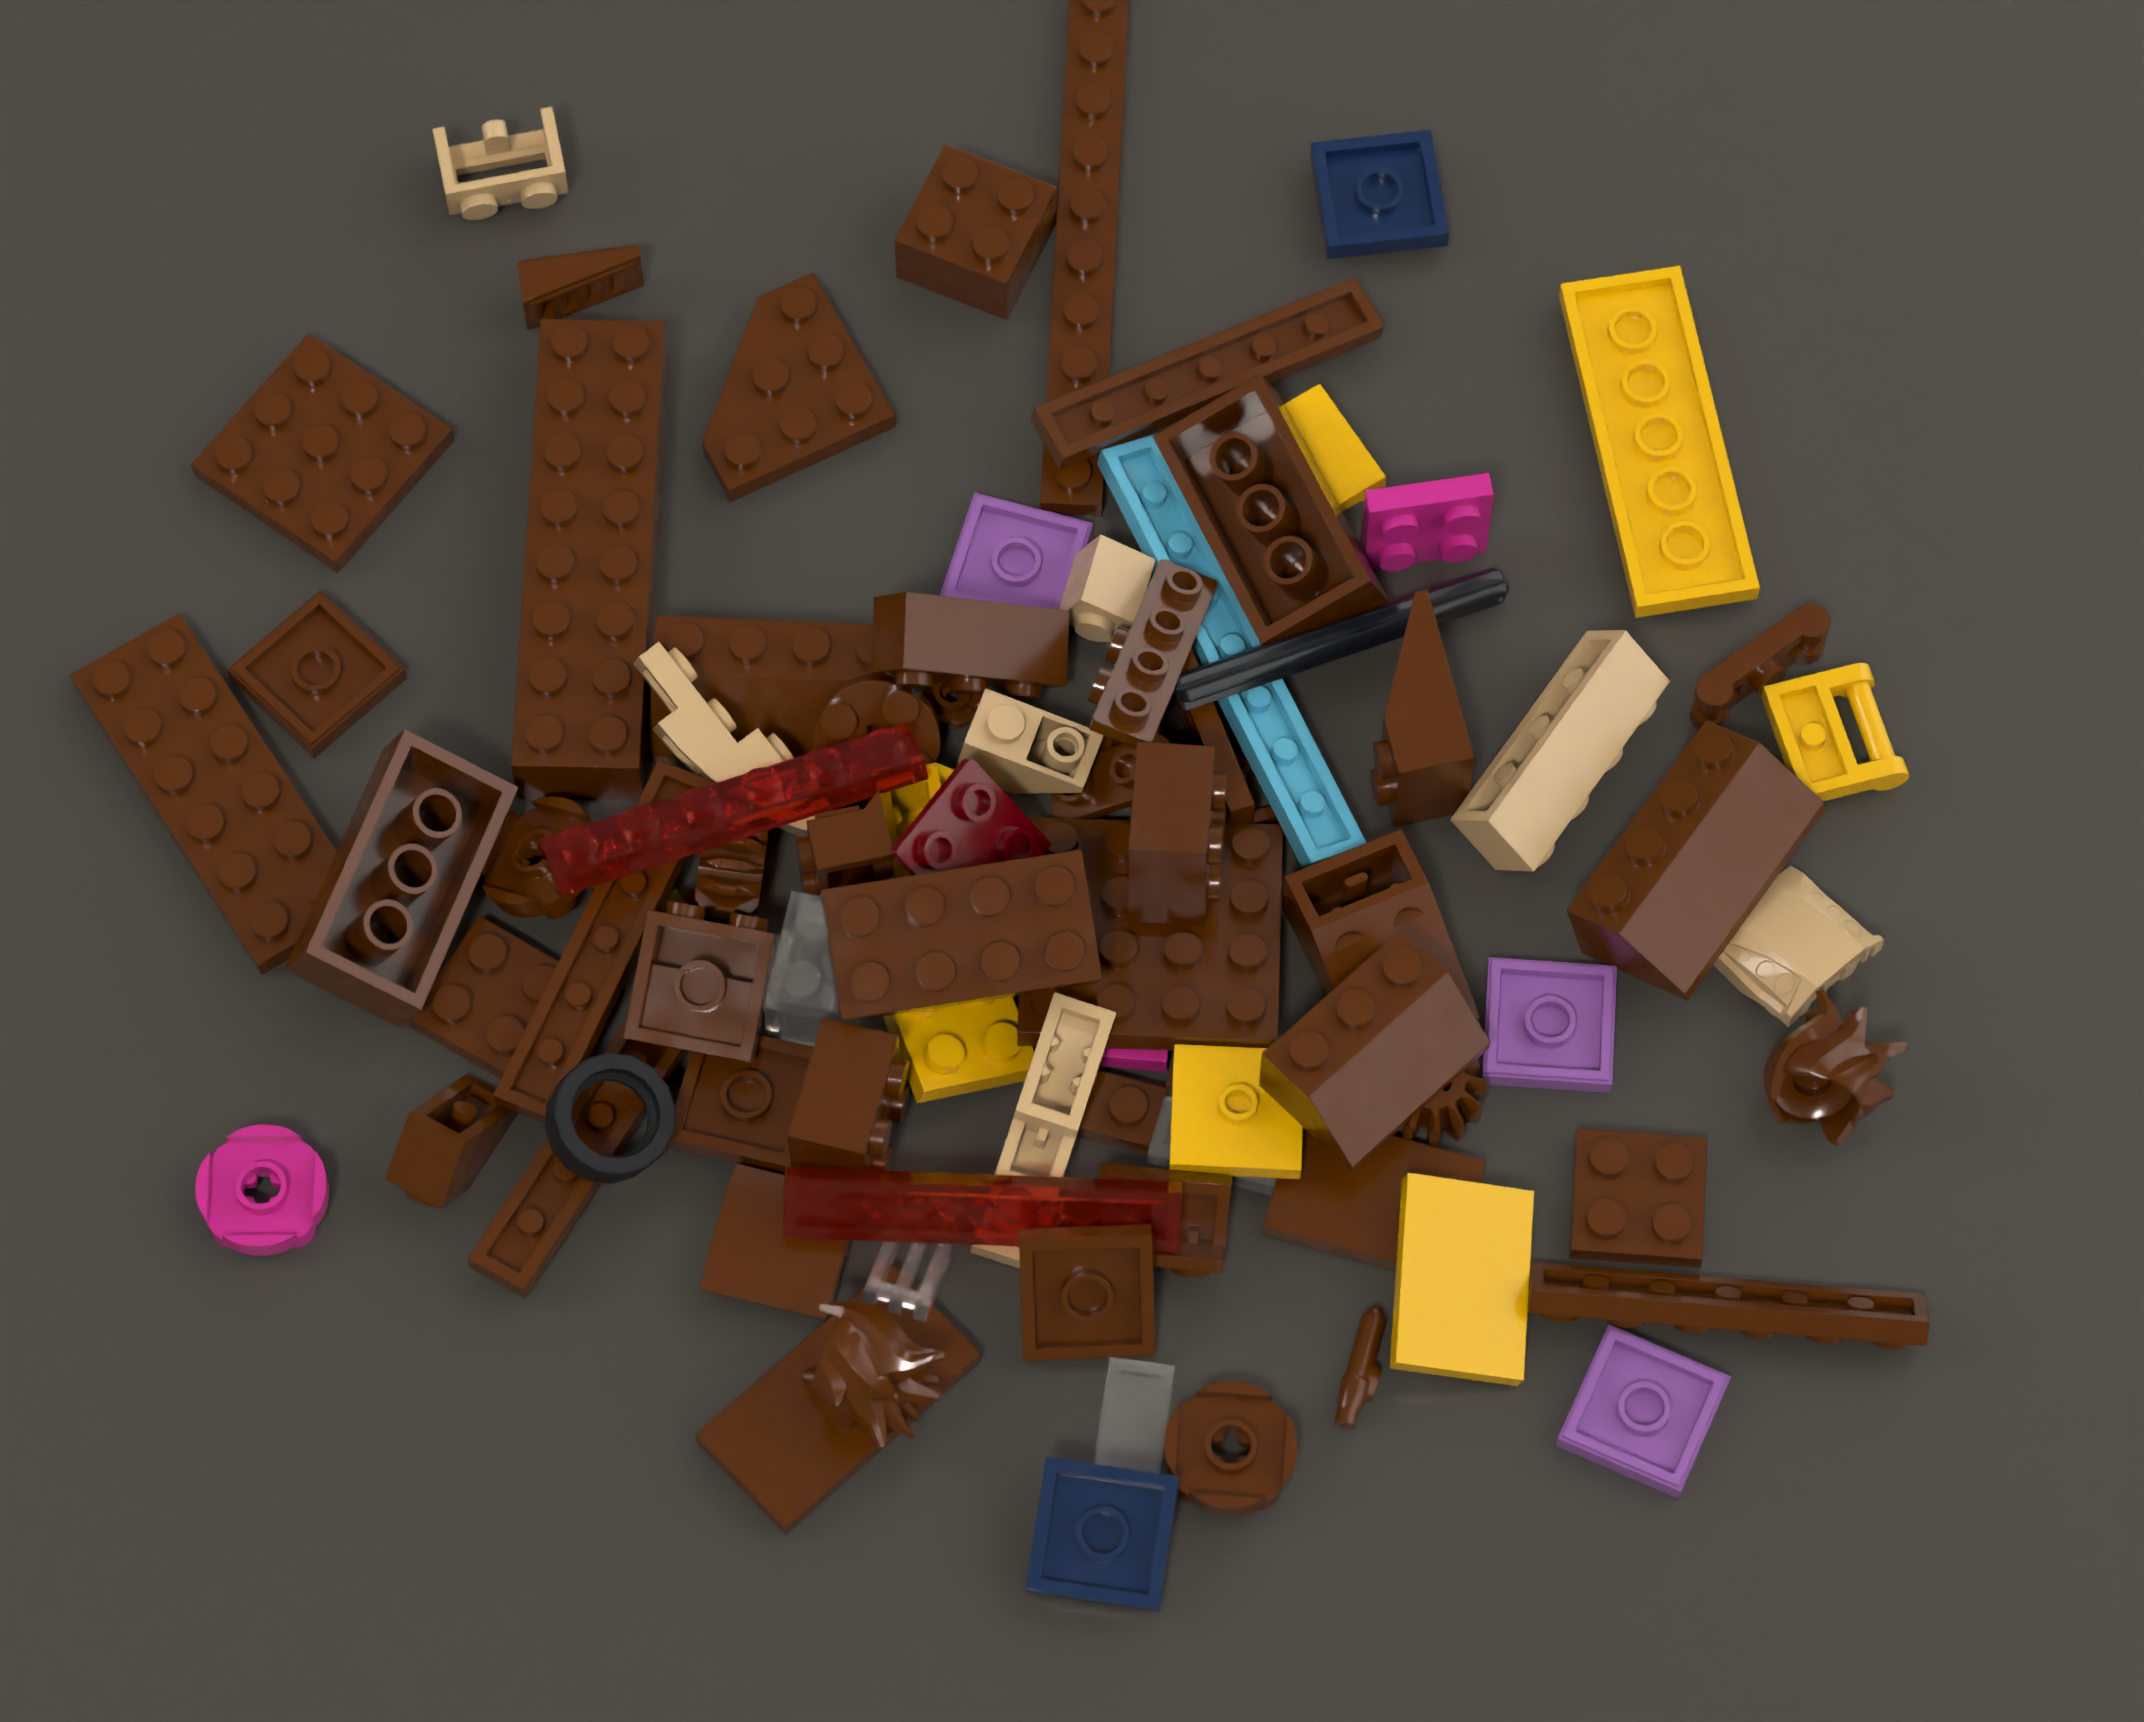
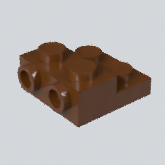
(701, 982)

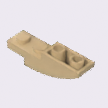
(701, 730)

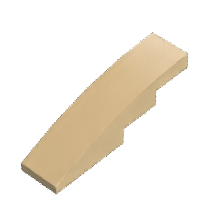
(1053, 1098)

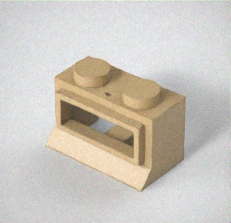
(481, 197)

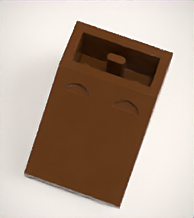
(1359, 902)

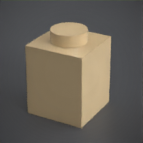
(1105, 588)

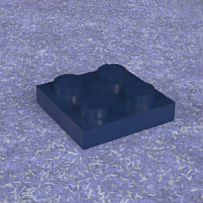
(1379, 194)
(1102, 1534)

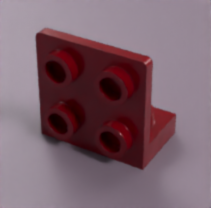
(967, 826)

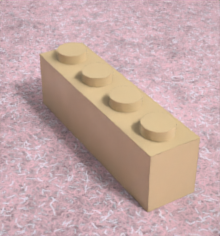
(1560, 751)

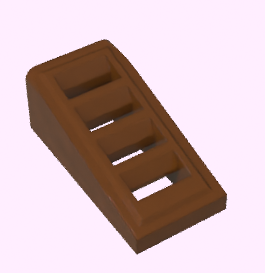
(575, 281)

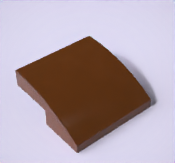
(756, 1262)

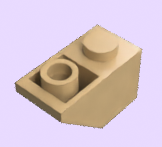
(1029, 747)

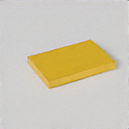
(1462, 1279)

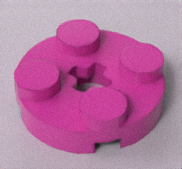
(268, 1227)

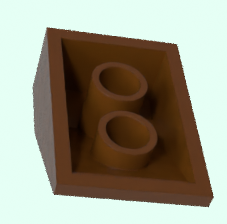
(1424, 744)

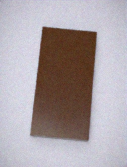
(791, 1453)

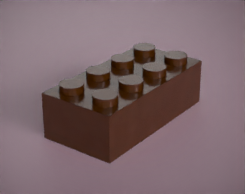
(1268, 513)
(401, 878)
(960, 936)

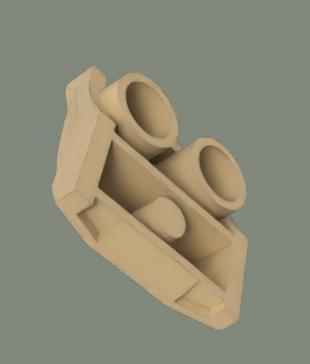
(1794, 947)

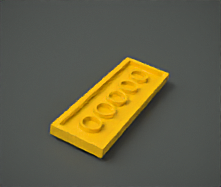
(1658, 442)

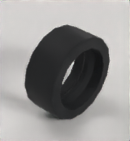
(647, 1086)

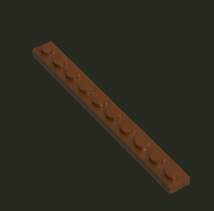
(1086, 231)

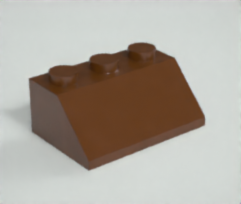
(1373, 1051)

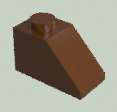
(448, 1142)

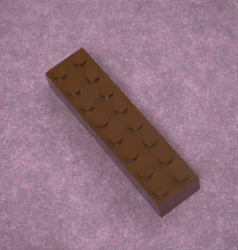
(590, 560)

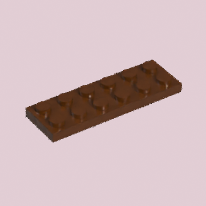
(212, 785)

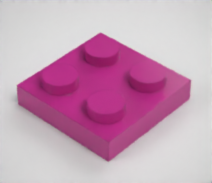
(1427, 522)

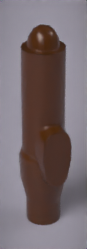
(1362, 1372)

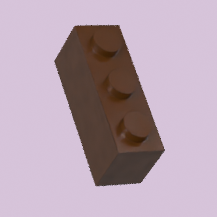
(969, 644)

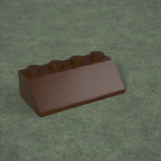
(764, 672)
(1694, 861)

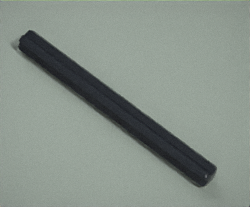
(1333, 640)

